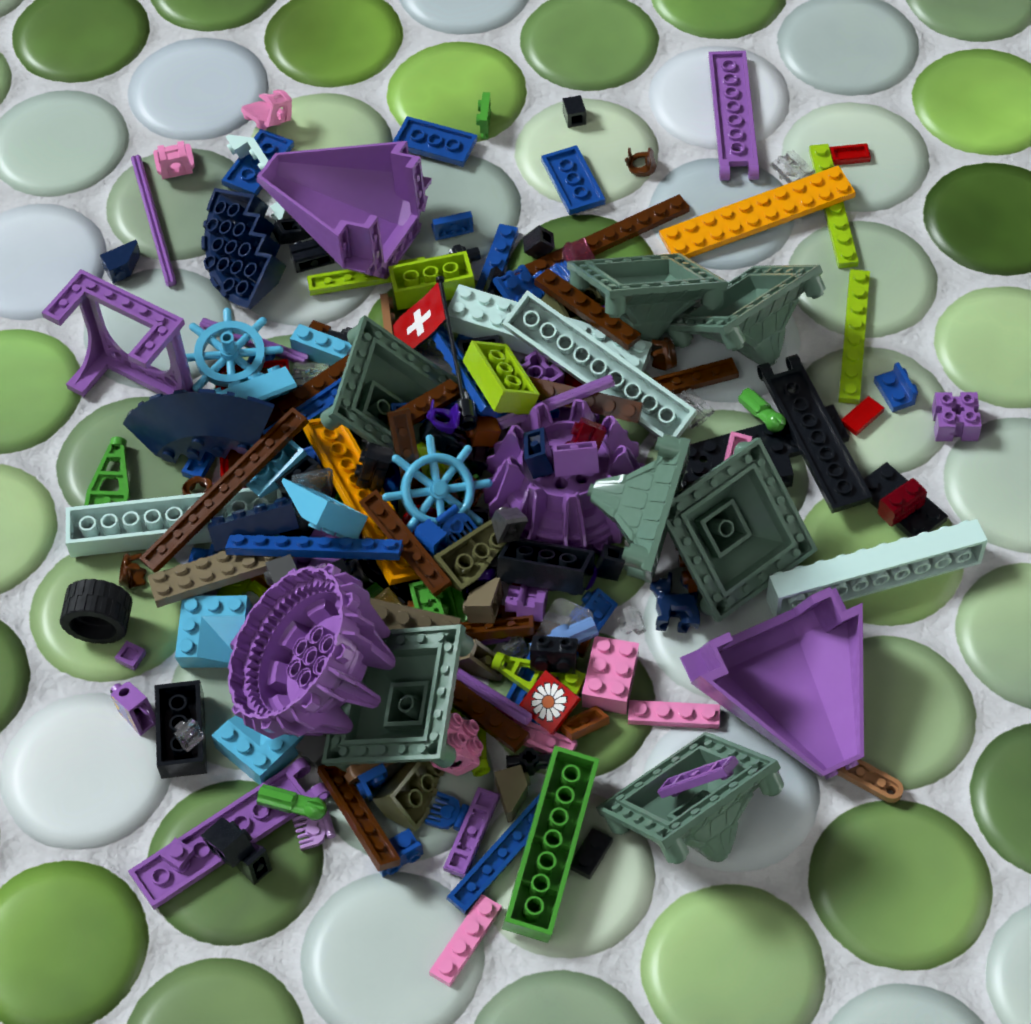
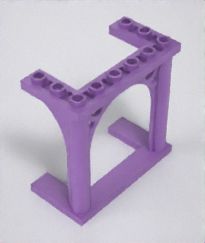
(105, 354)

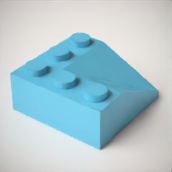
(325, 511)
(208, 628)
(254, 752)

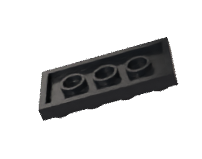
(926, 518)

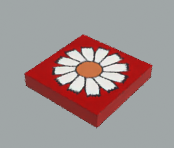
(550, 702)

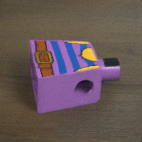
(128, 698)

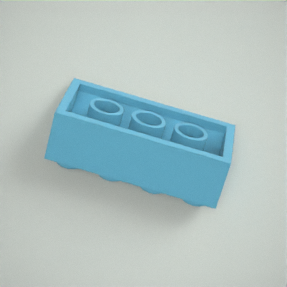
(263, 387)

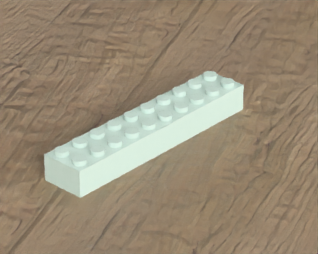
(482, 315)
(590, 359)
(141, 522)
(881, 566)

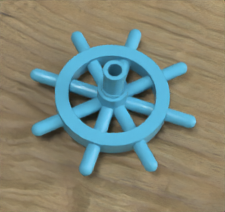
(229, 351)
(437, 489)

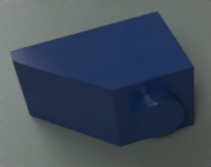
(121, 261)
(538, 453)

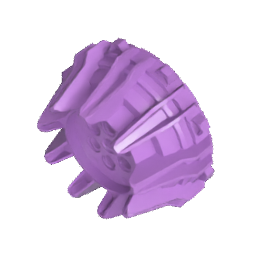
(554, 513)
(307, 654)

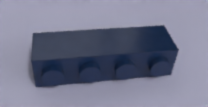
(261, 520)

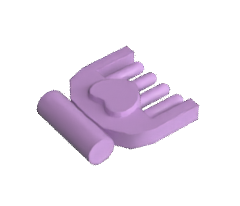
(315, 829)

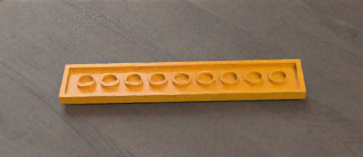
(758, 213)
(341, 453)

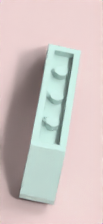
(246, 145)

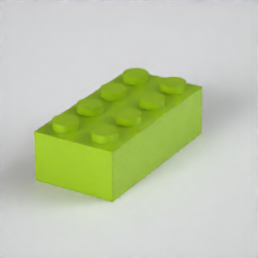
(416, 278)
(500, 377)

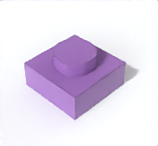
(130, 655)
(177, 854)

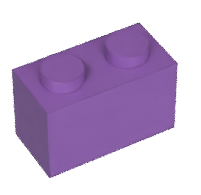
(575, 459)

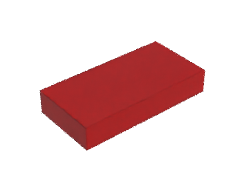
(850, 154)
(862, 415)

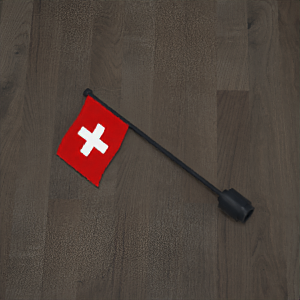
(420, 324)

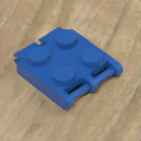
(516, 285)

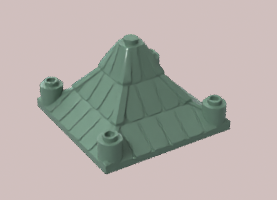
(649, 288)
(752, 312)
(375, 375)
(643, 502)
(737, 529)
(413, 705)
(698, 816)

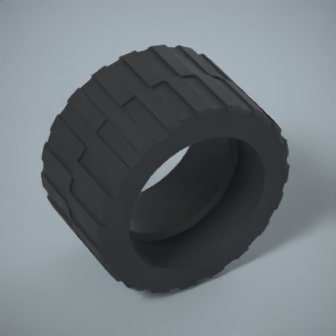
(96, 611)

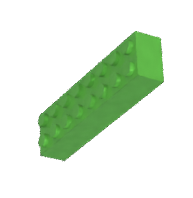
(550, 844)

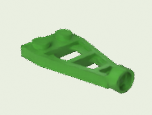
(115, 453)

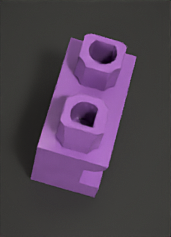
(527, 601)

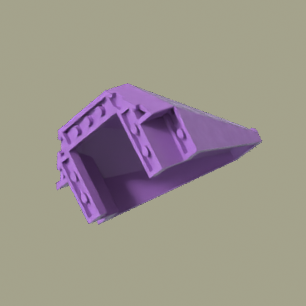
(353, 200)
(794, 680)

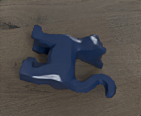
(675, 605)

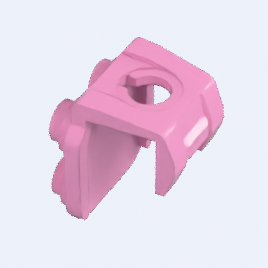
(269, 112)
(174, 160)
(464, 738)

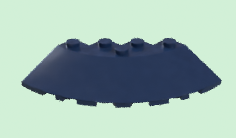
(240, 247)
(198, 423)

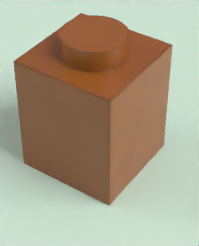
(485, 433)

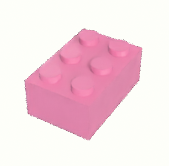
(610, 674)

